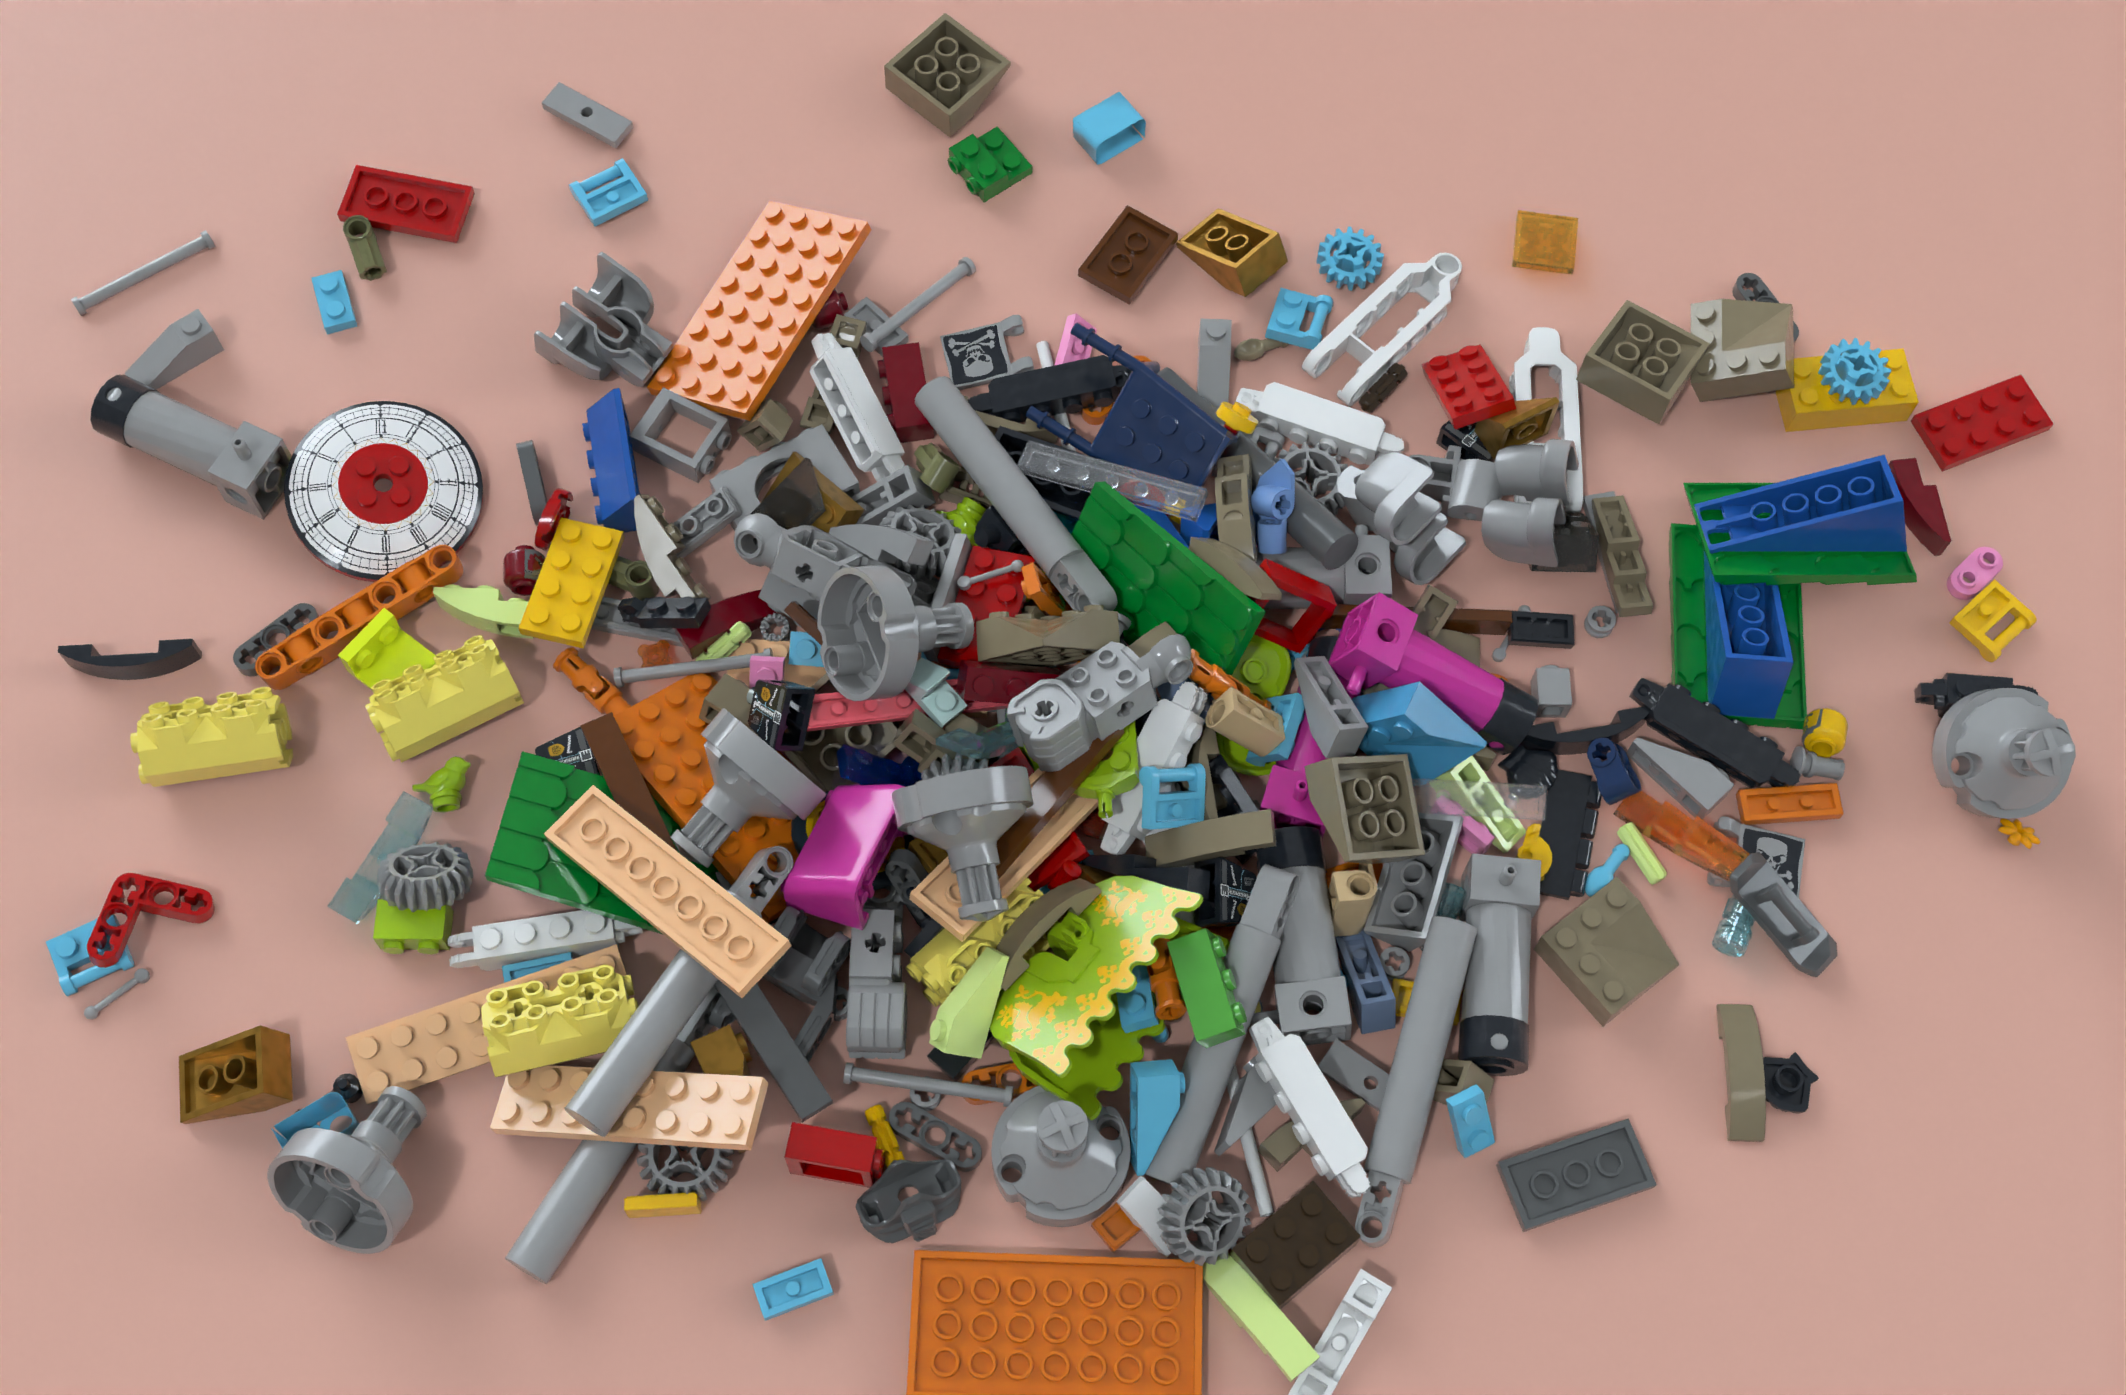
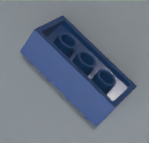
(613, 462)

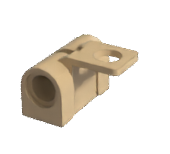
(1246, 722)
(1351, 899)

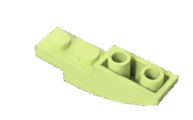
(483, 608)

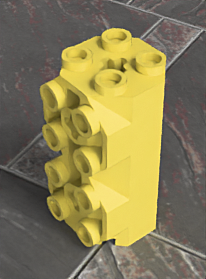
(442, 701)
(214, 740)
(947, 959)
(544, 1027)

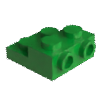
(988, 163)

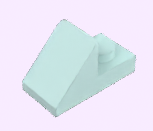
(933, 692)

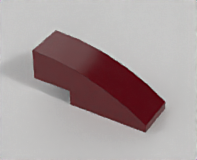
(1921, 506)
(721, 617)

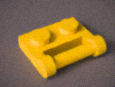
(1986, 612)

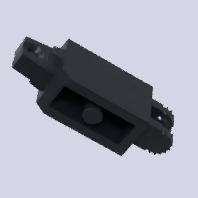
(1953, 687)

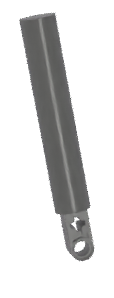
(1310, 521)

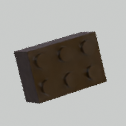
(1296, 1245)

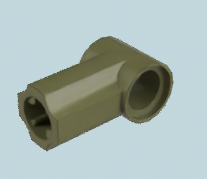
(364, 247)
(936, 467)
(628, 573)

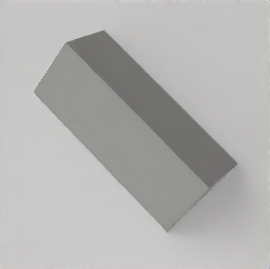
(1413, 888)

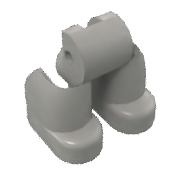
(624, 304)
(1391, 506)
(1510, 528)

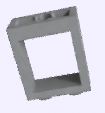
(656, 418)

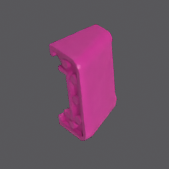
(844, 854)

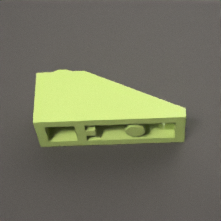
(1505, 830)
(967, 1012)

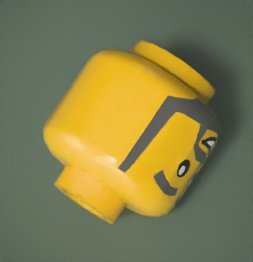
(1824, 732)

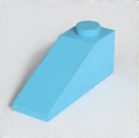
(1153, 1106)

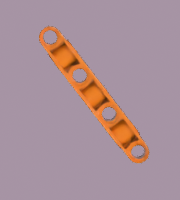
(310, 650)

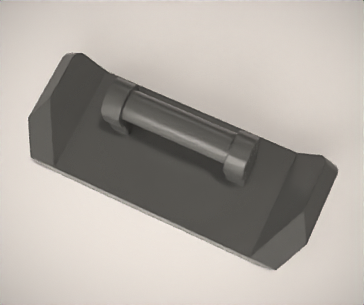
(1782, 915)

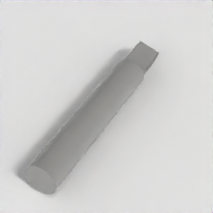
(1014, 496)
(664, 1012)
(1209, 1069)
(1415, 1071)
(591, 1173)

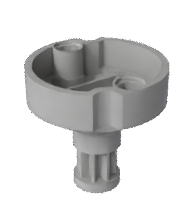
(876, 631)
(2007, 751)
(747, 783)
(966, 818)
(1062, 1158)
(346, 1182)

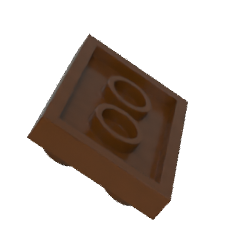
(1128, 254)

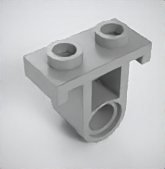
(1444, 471)

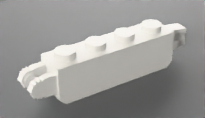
(855, 408)
(1316, 420)
(1162, 744)
(538, 938)
(1312, 1106)

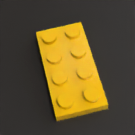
(572, 583)

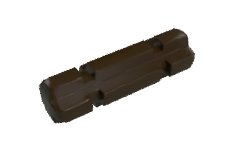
(1383, 387)

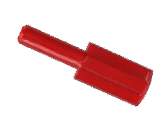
(1068, 871)

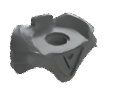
(917, 1215)

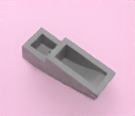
(885, 543)

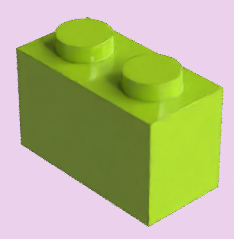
(407, 930)

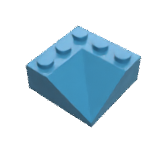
(1419, 725)

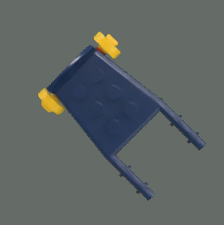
(1154, 423)

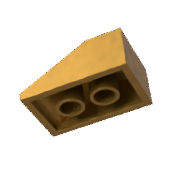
(1234, 251)
(838, 505)
(723, 1054)
(236, 1076)

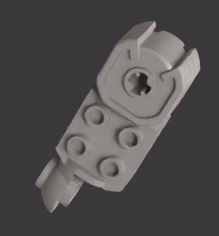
(801, 554)
(1094, 699)
(876, 990)

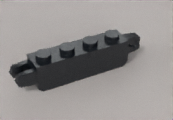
(1054, 389)
(1712, 736)

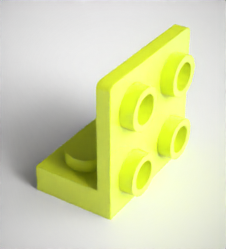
(383, 651)

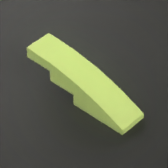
(1259, 1316)

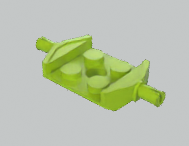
(1113, 775)

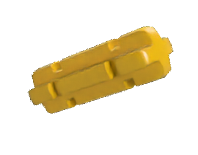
(882, 1130)

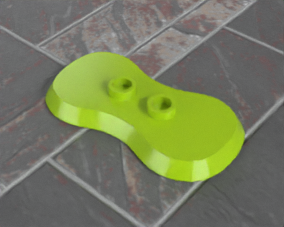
(1266, 671)

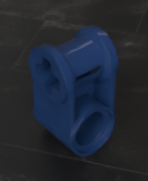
(1615, 775)

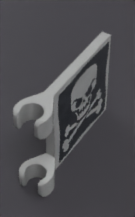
(981, 354)
(1780, 850)

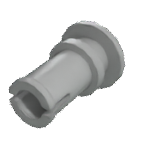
(1811, 764)

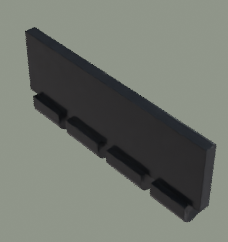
(1564, 826)

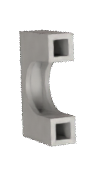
(749, 478)

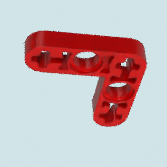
(138, 901)

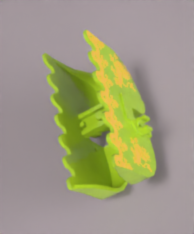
(1064, 1007)

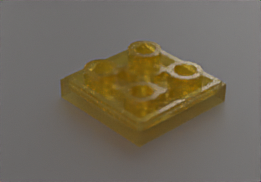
(1545, 242)

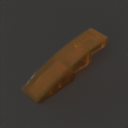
(1680, 834)

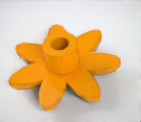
(2018, 834)

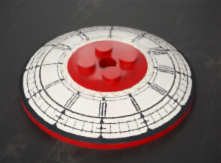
(371, 531)

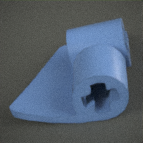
(1271, 507)

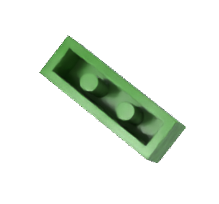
(1207, 987)

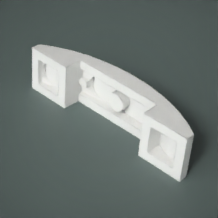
(1343, 1335)

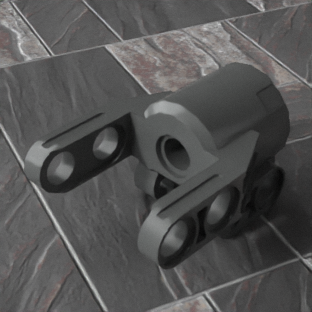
(804, 973)

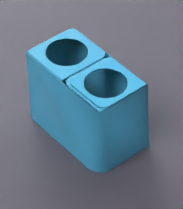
(1108, 128)
(314, 1113)

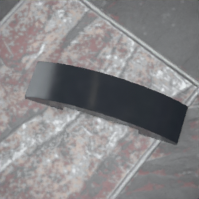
(171, 656)
(1577, 742)

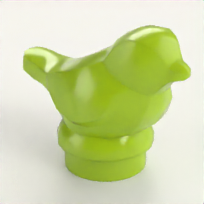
(966, 517)
(446, 785)

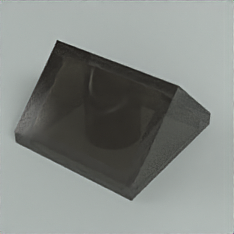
(795, 499)

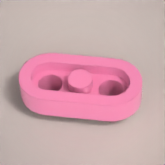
(1976, 571)

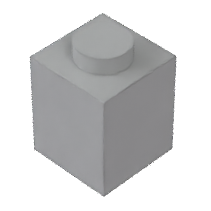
(1552, 690)

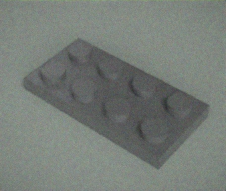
(1575, 1175)

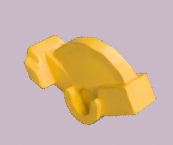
(1536, 849)

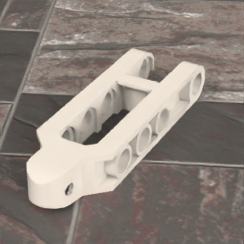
(1430, 280)
(1544, 350)

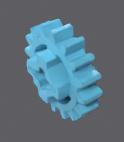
(1349, 259)
(1854, 371)

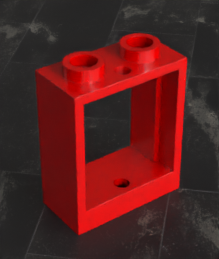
(1305, 629)
(834, 1155)

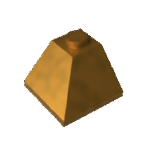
(1517, 427)

